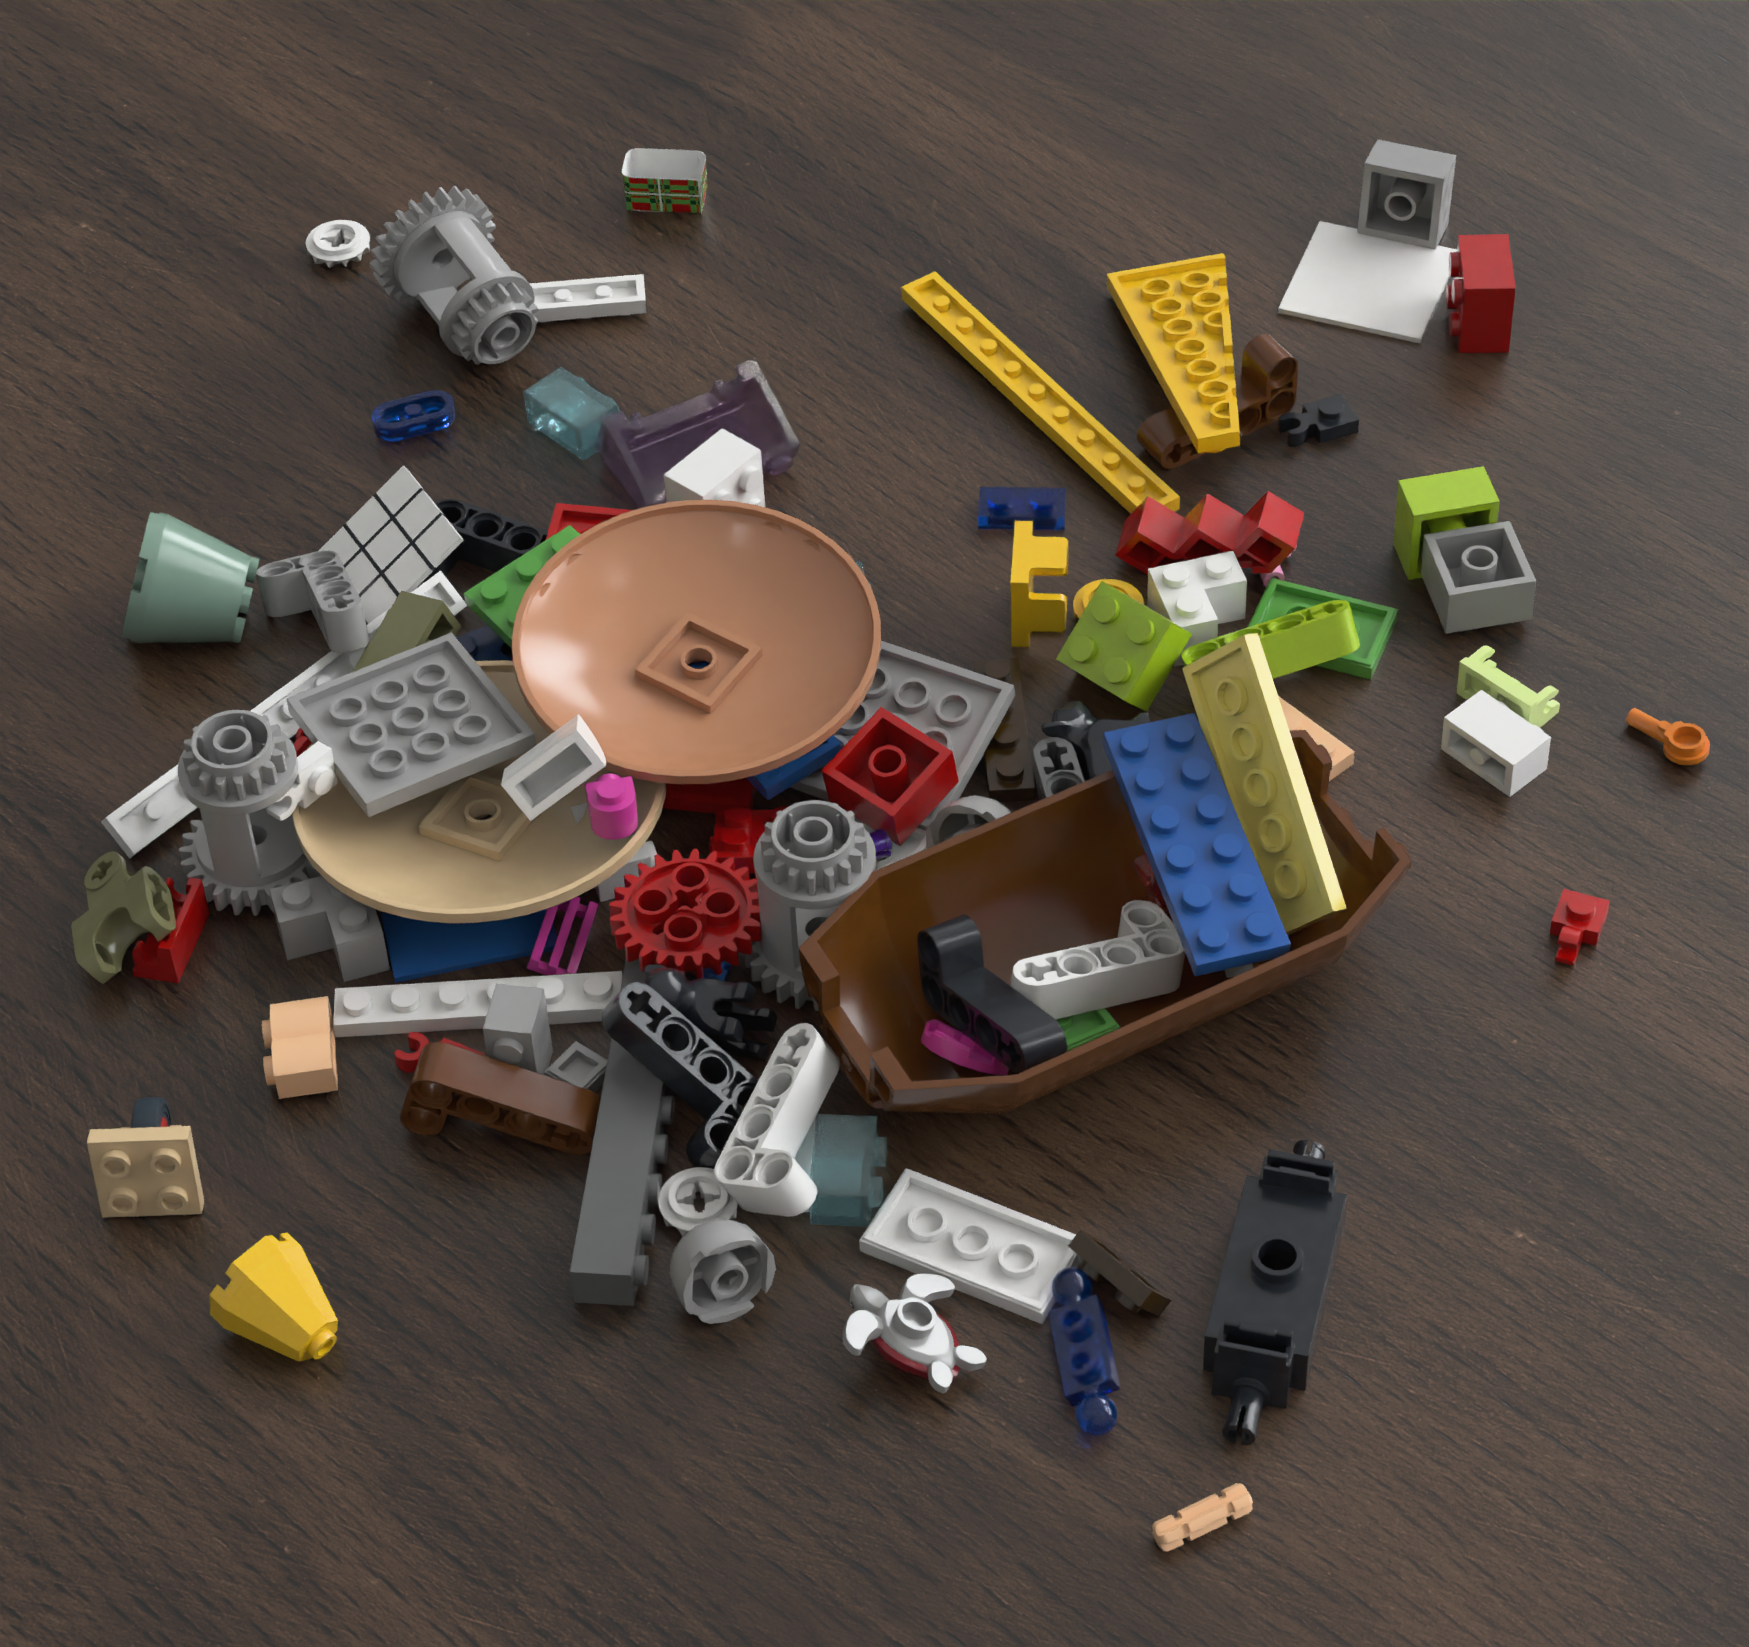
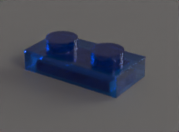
(1004, 505)

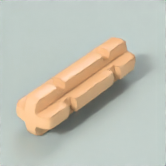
(1202, 1517)

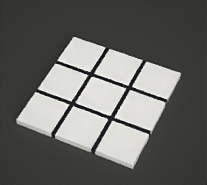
(393, 543)

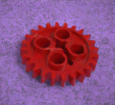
(686, 913)

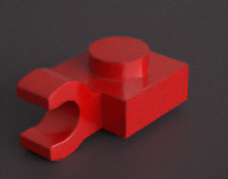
(1577, 921)

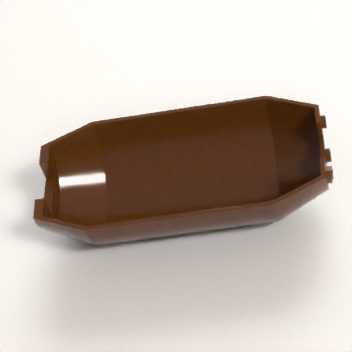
(1034, 888)

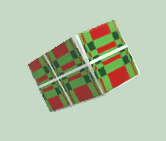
(665, 180)

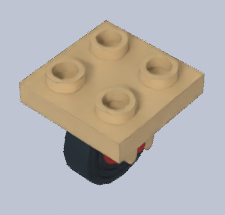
(147, 1165)

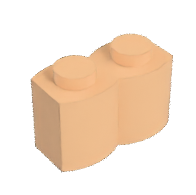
(301, 1048)

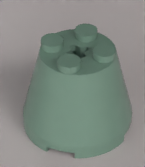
(187, 586)

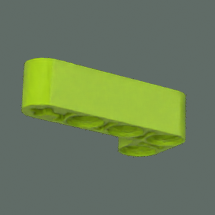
(1295, 638)

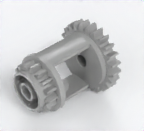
(437, 250)
(233, 774)
(803, 873)

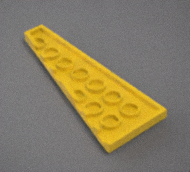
(1186, 336)

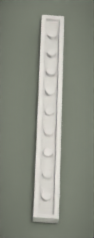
(163, 801)

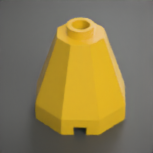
(276, 1300)

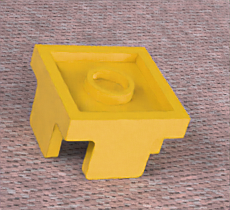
(1033, 558)

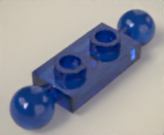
(1084, 1351)

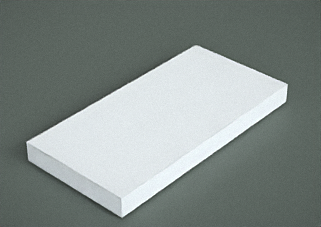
(972, 1243)

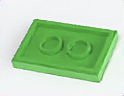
(1372, 622)

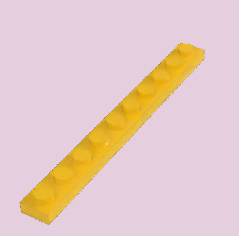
(1036, 394)

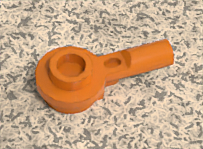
(1682, 741)

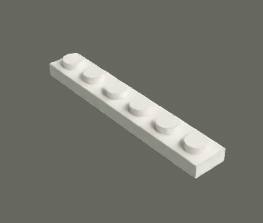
(465, 1003)

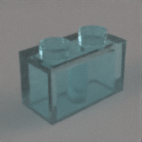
(568, 411)
(845, 1170)

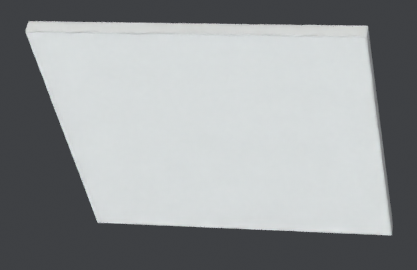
(1367, 283)

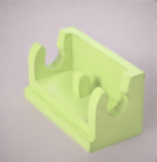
(1480, 675)

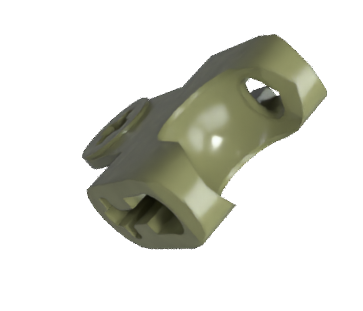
(118, 913)

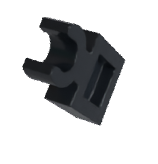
(1323, 418)

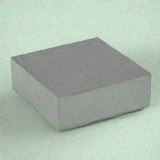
(579, 1067)

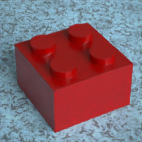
(1481, 293)
(890, 775)

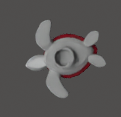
(910, 1330)

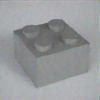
(1406, 194)
(1478, 577)

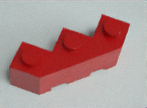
(1258, 539)

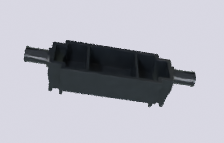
(1265, 1318)

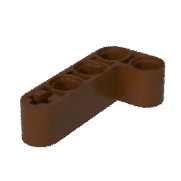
(1262, 394)
(498, 1097)

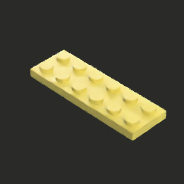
(1265, 779)

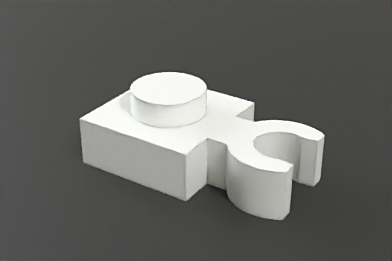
(314, 778)

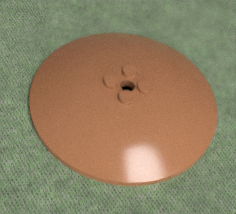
(687, 583)

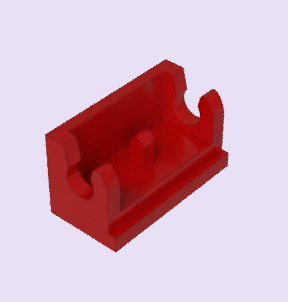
(170, 955)

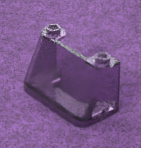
(648, 447)

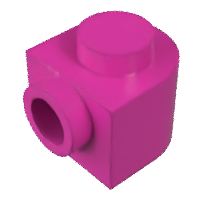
(612, 806)

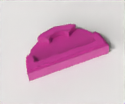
(959, 1048)

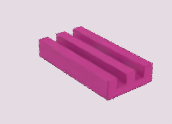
(572, 909)

